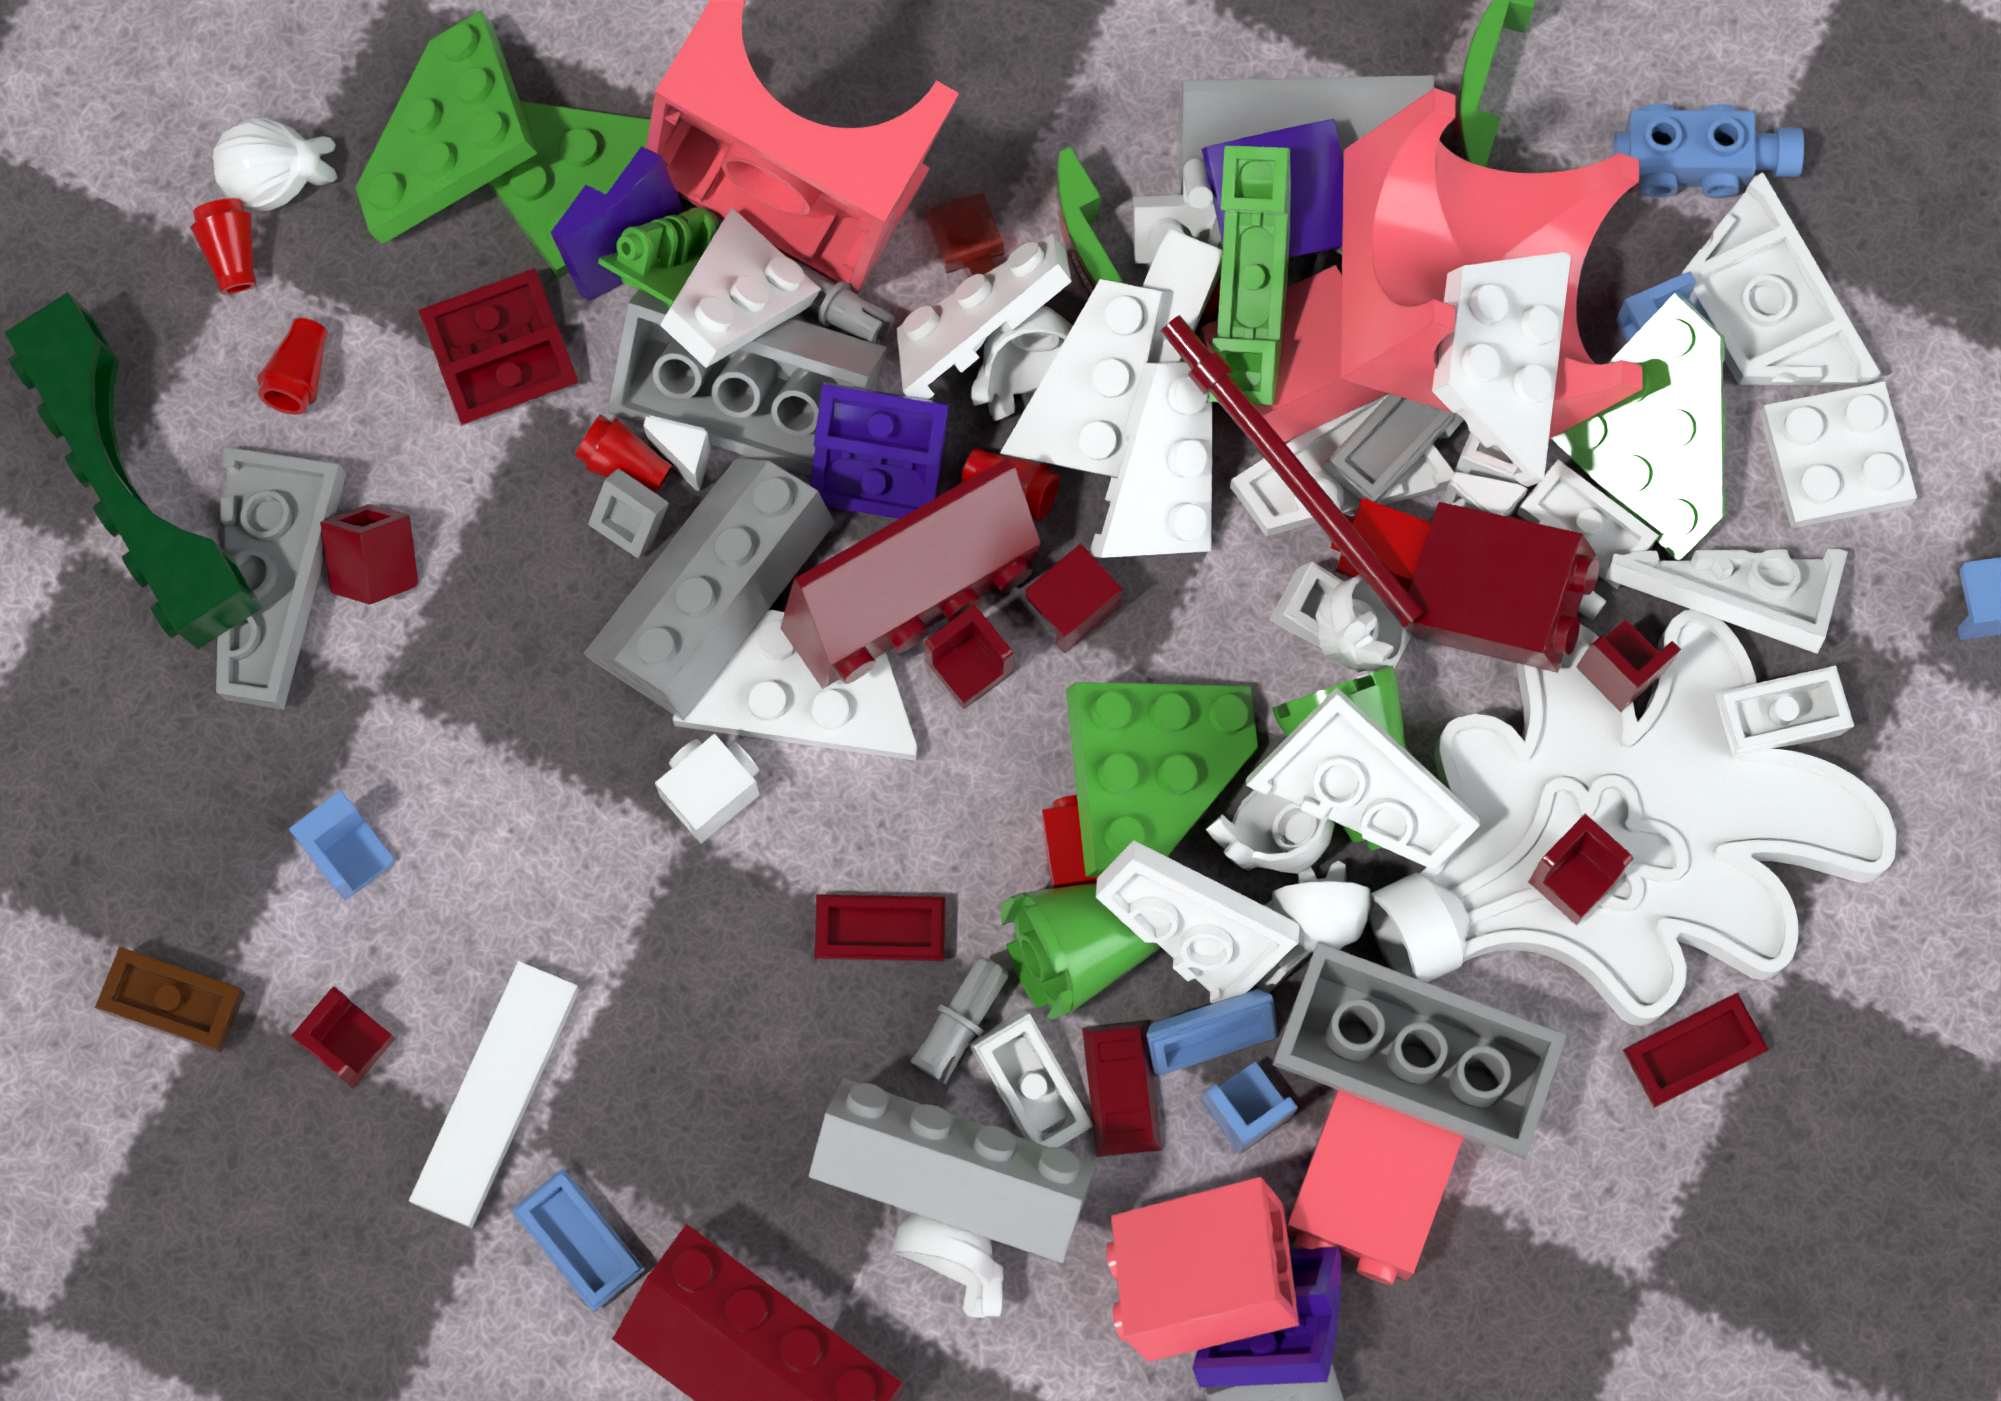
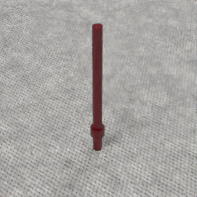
(1212, 375)

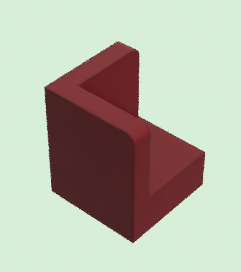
(369, 554)
(1075, 596)
(969, 656)
(1625, 664)
(1580, 869)
(342, 1037)

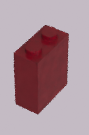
(1502, 586)

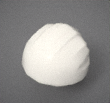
(269, 163)
(1018, 360)
(1359, 628)
(1272, 834)
(1325, 908)
(956, 1255)

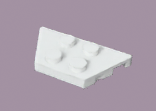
(1774, 301)
(1505, 354)
(775, 697)

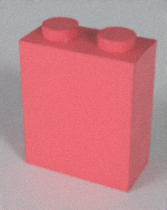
(1310, 360)
(1373, 1187)
(1202, 1270)

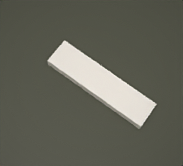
(494, 1094)

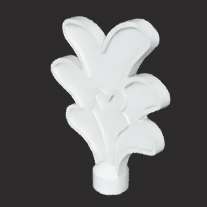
(1663, 794)

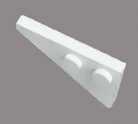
(1752, 590)

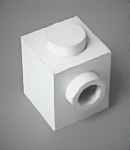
(708, 785)

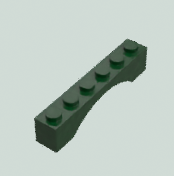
(76, 373)

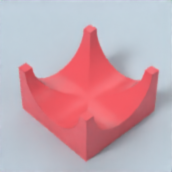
(802, 184)
(1425, 212)

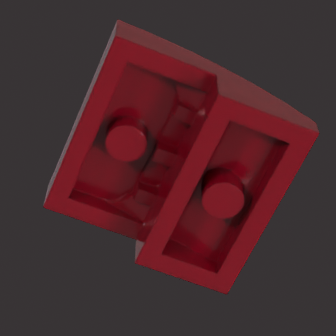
(498, 346)

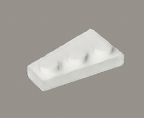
(736, 293)
(959, 324)
(1279, 510)
(1199, 922)

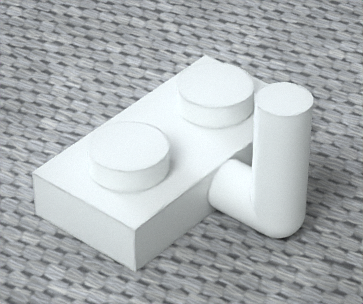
(1186, 213)

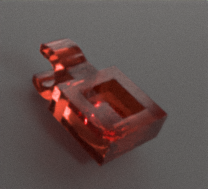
(966, 235)

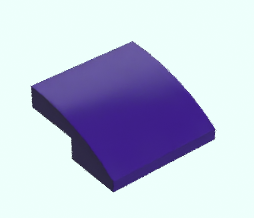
(1315, 183)
(598, 220)
(877, 450)
(1291, 1353)

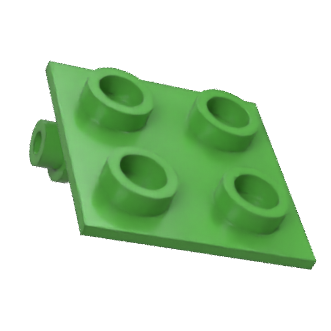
(662, 252)

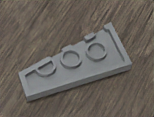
(277, 542)

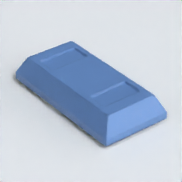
(1211, 1031)
(578, 1240)

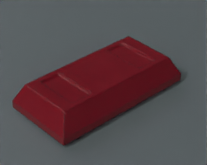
(880, 927)
(1695, 1050)
(1121, 1089)

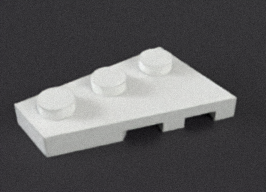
(1091, 384)
(1166, 472)
(1362, 778)

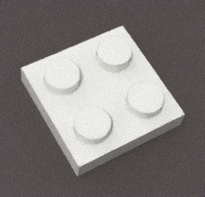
(1838, 455)

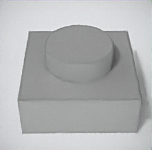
(628, 513)

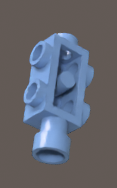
(1695, 155)

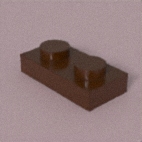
(170, 999)

